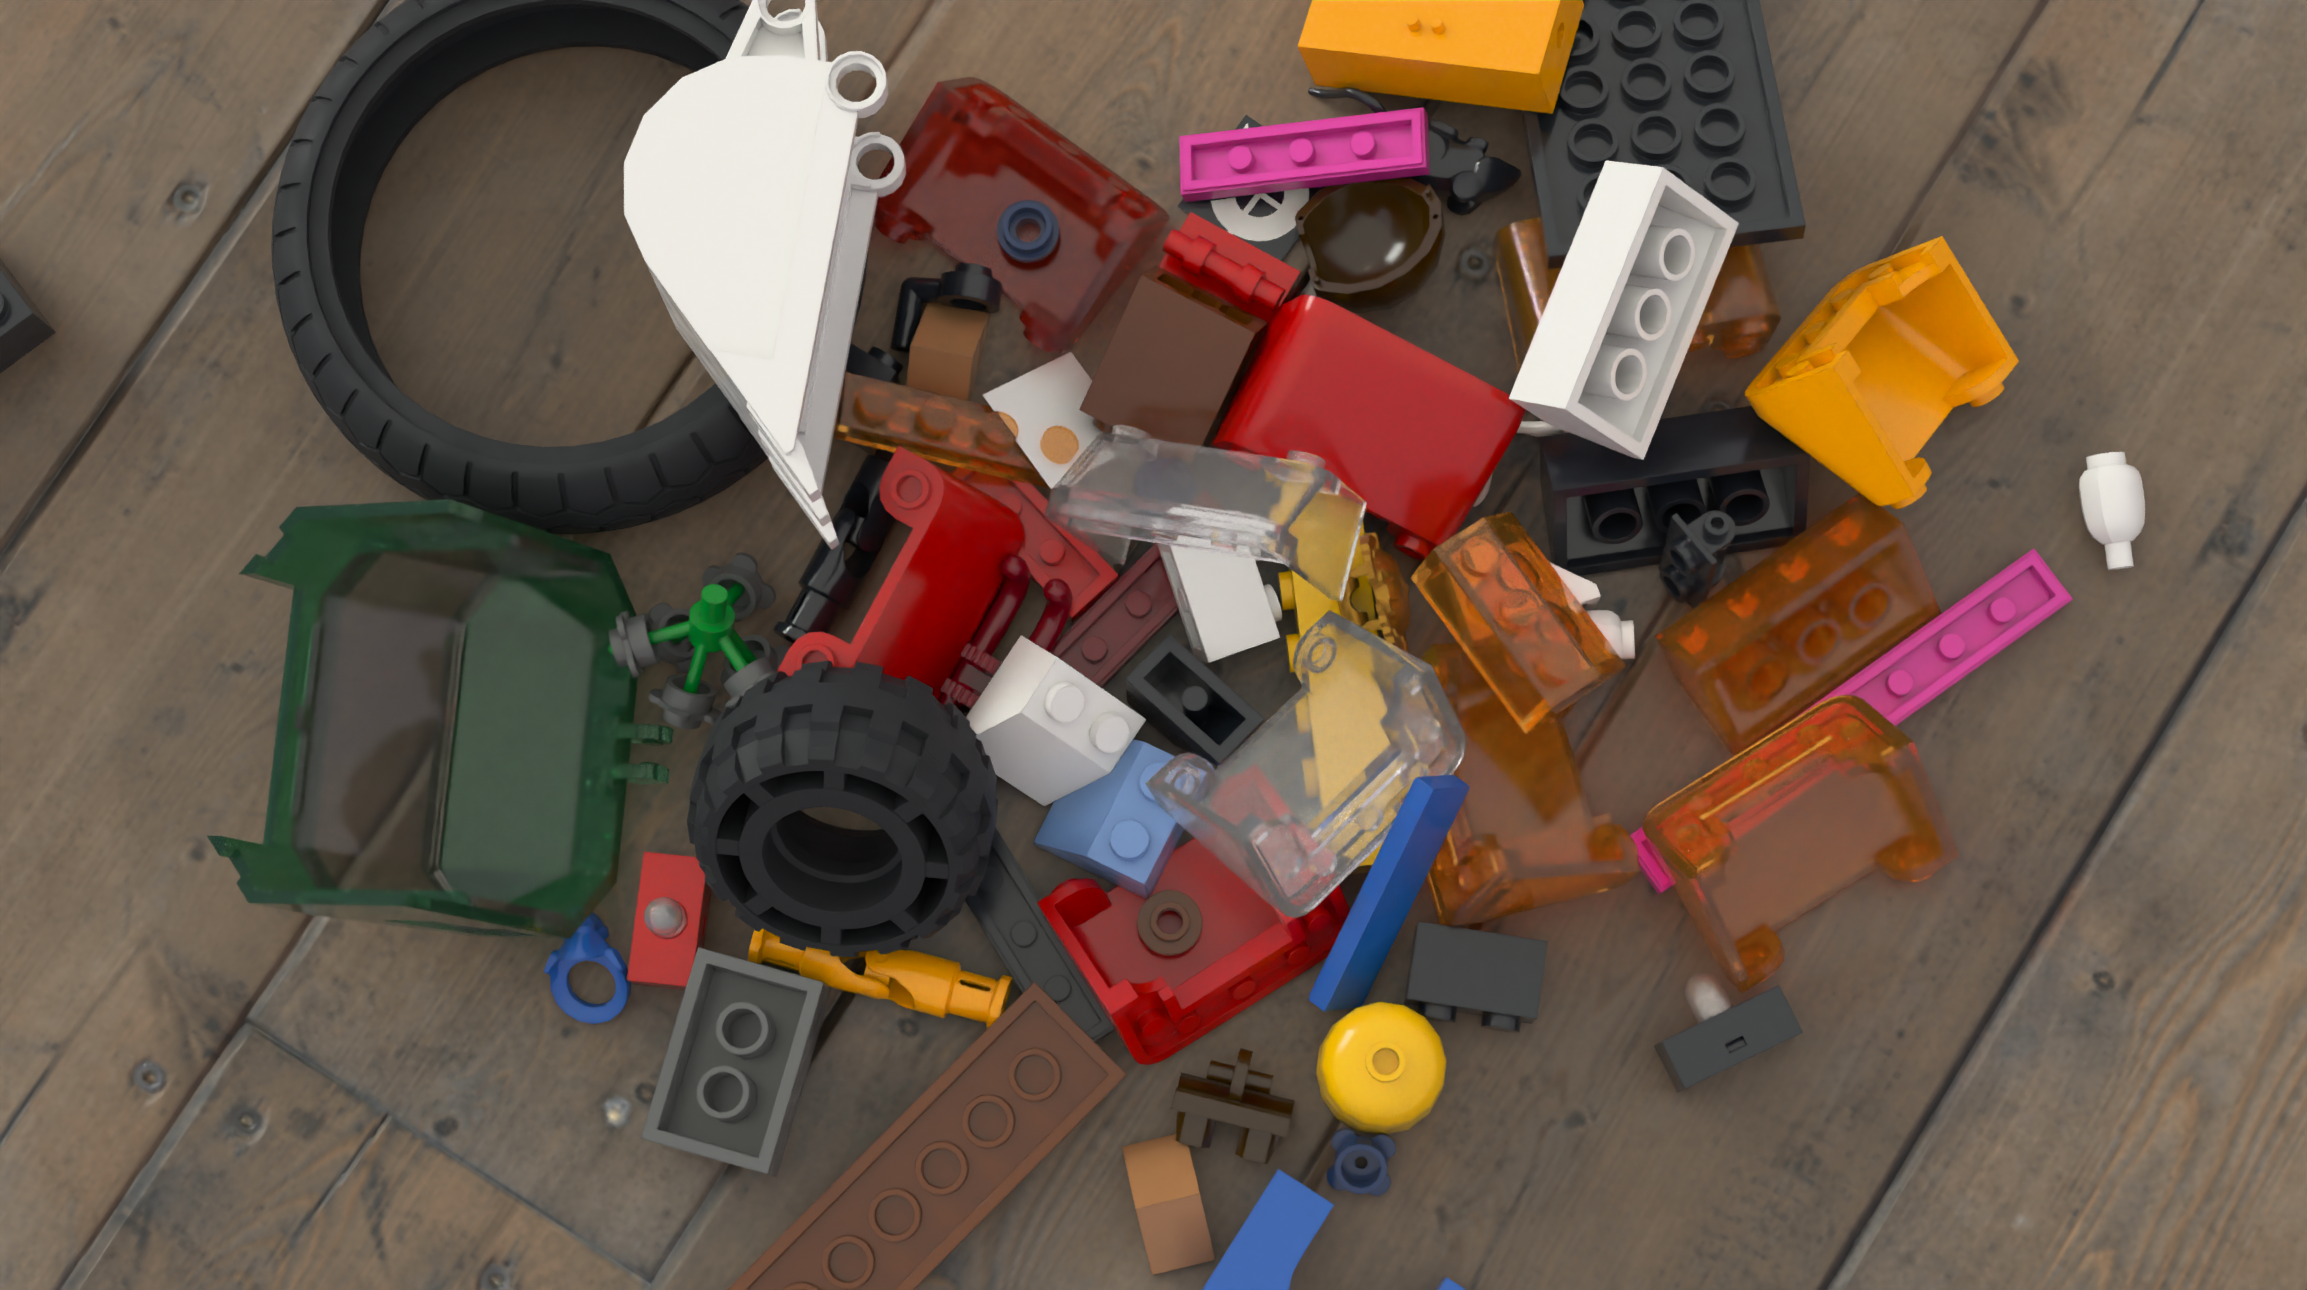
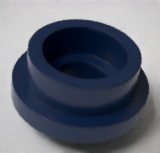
(1025, 213)

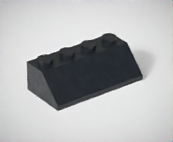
(1617, 509)

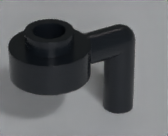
(965, 288)

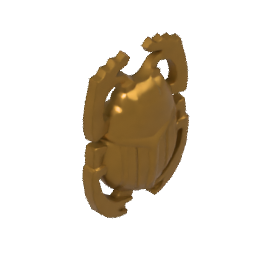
(1389, 590)

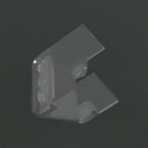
(1211, 503)

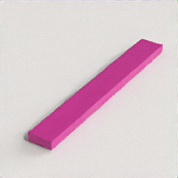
(1937, 655)

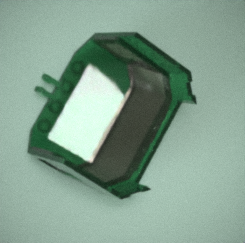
(445, 724)

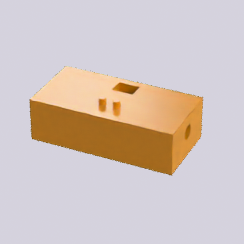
(1444, 49)

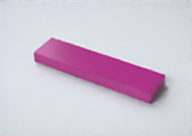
(1304, 155)

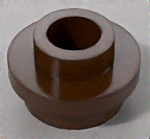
(1166, 943)

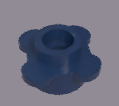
(1366, 1179)

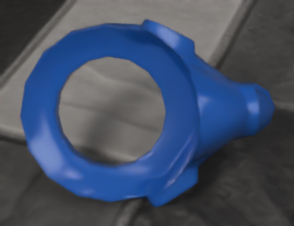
(588, 945)

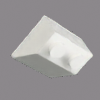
(1050, 725)

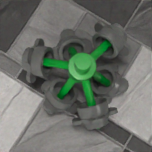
(687, 637)

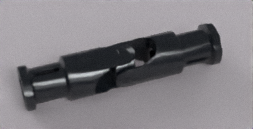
(828, 579)

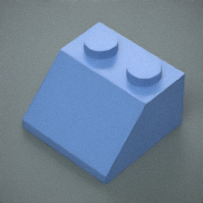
(1116, 824)

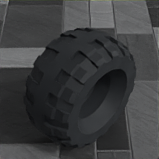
(853, 746)

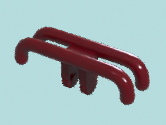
(977, 663)

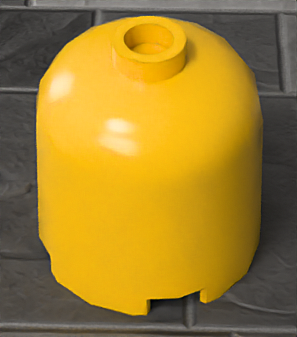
(1381, 1068)

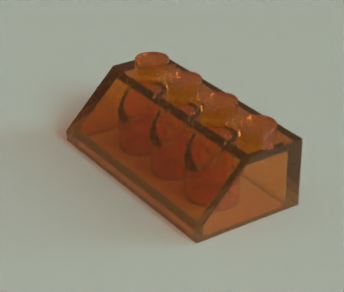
(1800, 623)

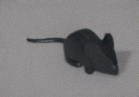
(1456, 167)

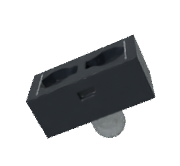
(1724, 1032)

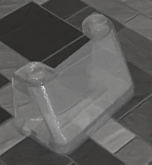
(1323, 771)

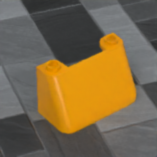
(1884, 370)

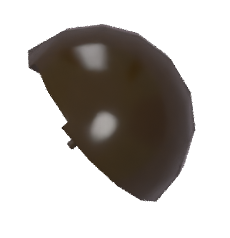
(1371, 241)

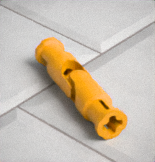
(903, 976)

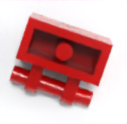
(1229, 267)

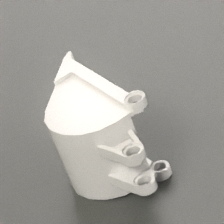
(764, 229)

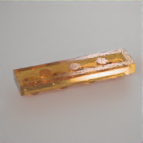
(942, 429)

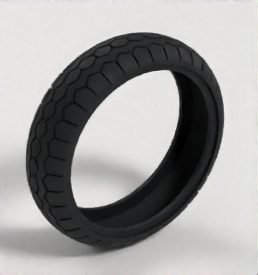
(316, 243)

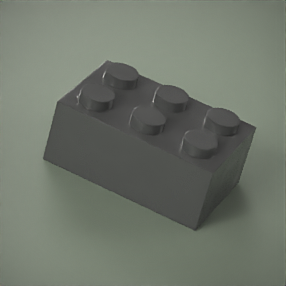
(736, 1062)

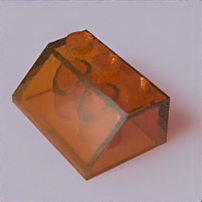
(1516, 619)

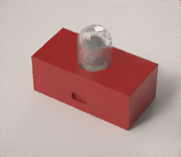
(668, 920)

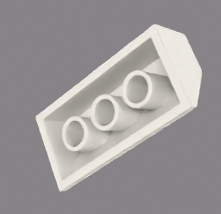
(1624, 307)

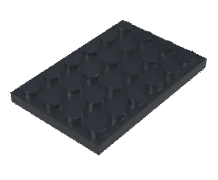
(1672, 91)

